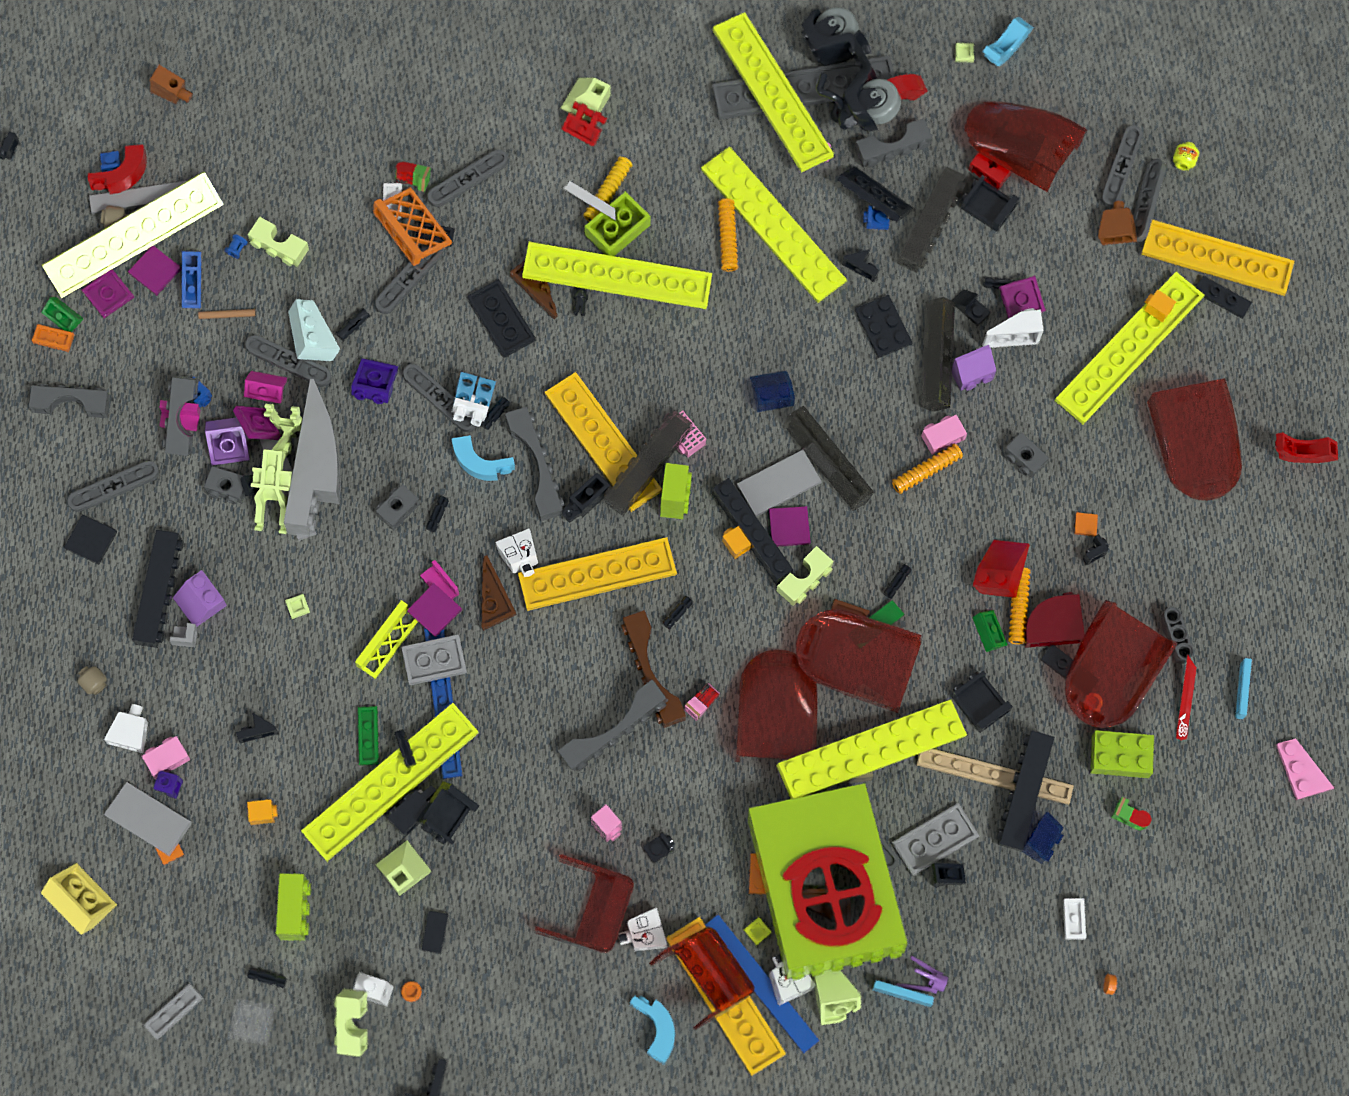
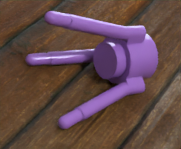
(936, 979)

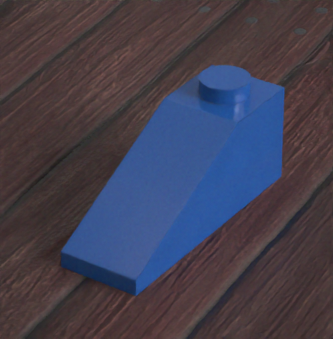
(191, 278)

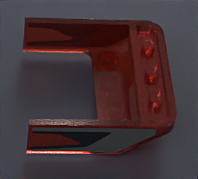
(603, 911)
(713, 970)

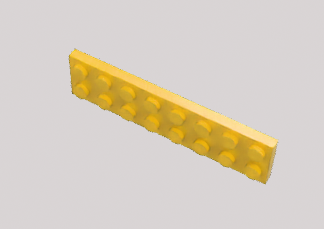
(1218, 257)
(596, 432)
(598, 574)
(741, 1024)

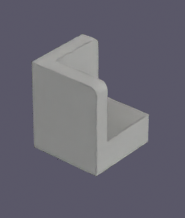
(184, 635)

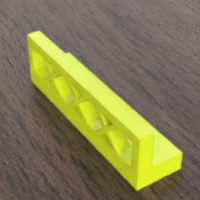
(380, 637)

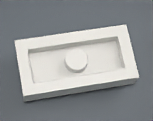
(1074, 919)

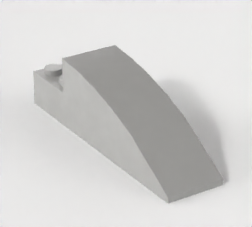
(315, 468)

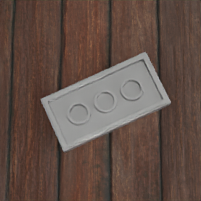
(779, 483)
(148, 819)
(935, 839)

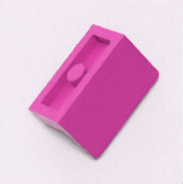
(264, 387)
(189, 415)
(438, 576)

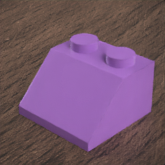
(974, 368)
(226, 441)
(199, 599)

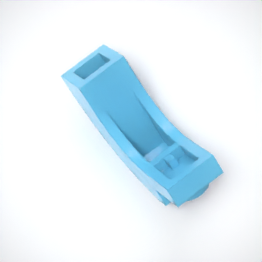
(1009, 42)
(477, 466)
(665, 1031)

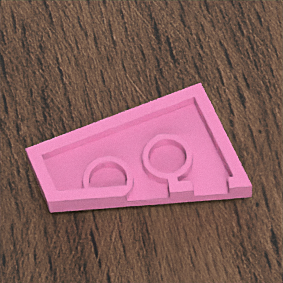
(1302, 771)

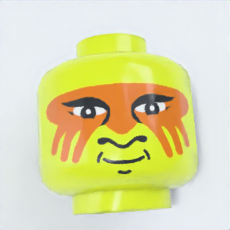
(1186, 156)

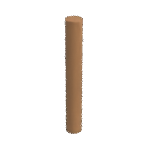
(227, 314)

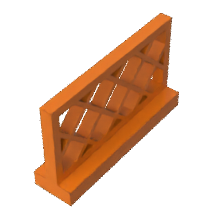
(398, 232)

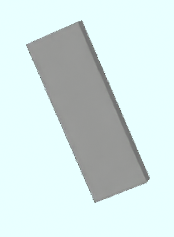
(173, 1011)

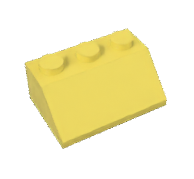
(78, 898)

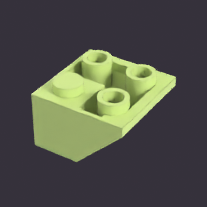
(590, 92)
(403, 868)

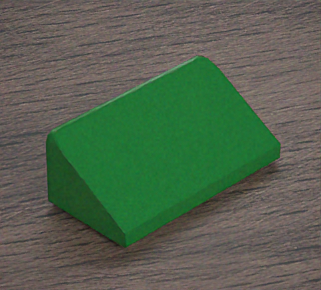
(61, 314)
(989, 630)

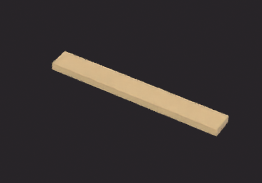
(989, 774)

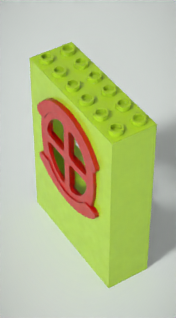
(815, 833)

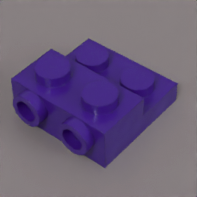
(374, 381)

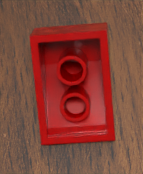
(1001, 569)

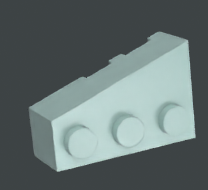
(311, 333)

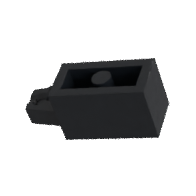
(585, 498)
(405, 815)

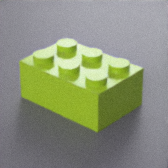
(614, 235)
(675, 491)
(1122, 754)
(293, 907)

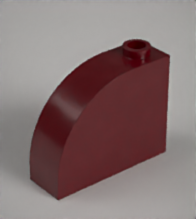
(1055, 622)

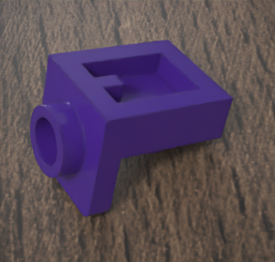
(168, 784)

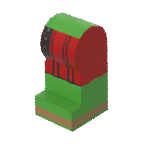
(413, 175)
(1130, 816)

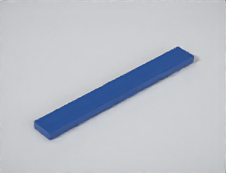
(442, 699)
(763, 988)

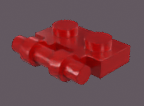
(581, 128)

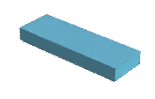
(1243, 688)
(903, 993)

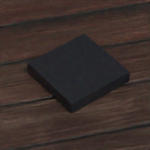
(90, 539)

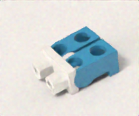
(472, 405)

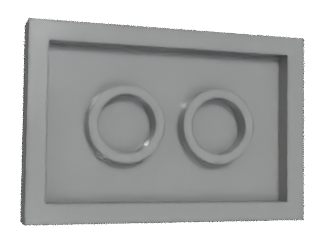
(434, 660)

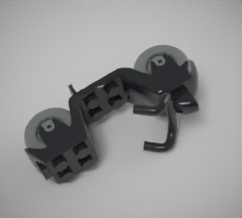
(837, 38)

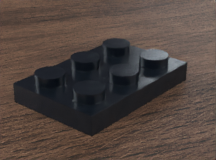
(883, 326)

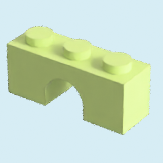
(290, 251)
(795, 589)
(349, 1038)

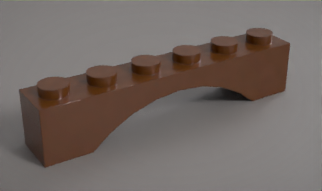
(639, 630)

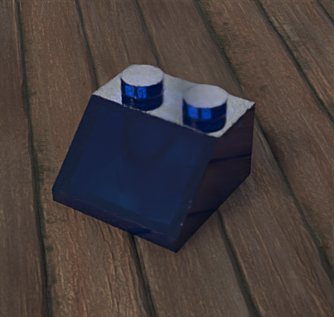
(772, 391)
(1043, 839)

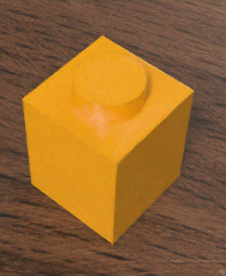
(1159, 305)
(736, 541)
(262, 812)

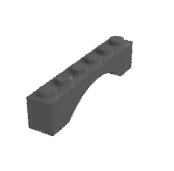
(521, 428)
(646, 701)

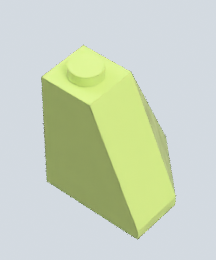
(835, 996)

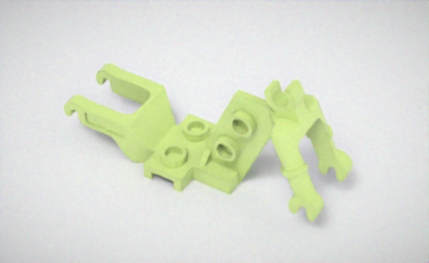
(271, 477)

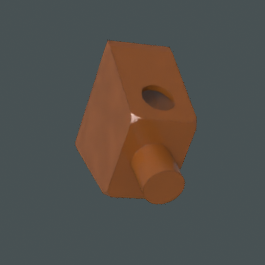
(169, 86)
(1117, 225)

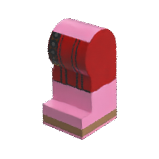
(701, 701)

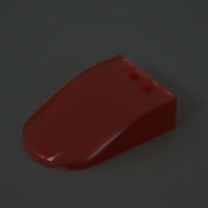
(1024, 139)
(1198, 438)
(858, 656)
(1114, 665)
(776, 708)

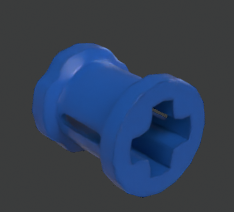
(235, 246)

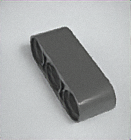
(1179, 627)

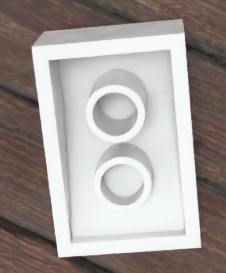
(1018, 330)

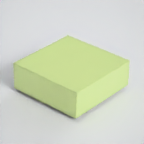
(964, 52)
(297, 606)

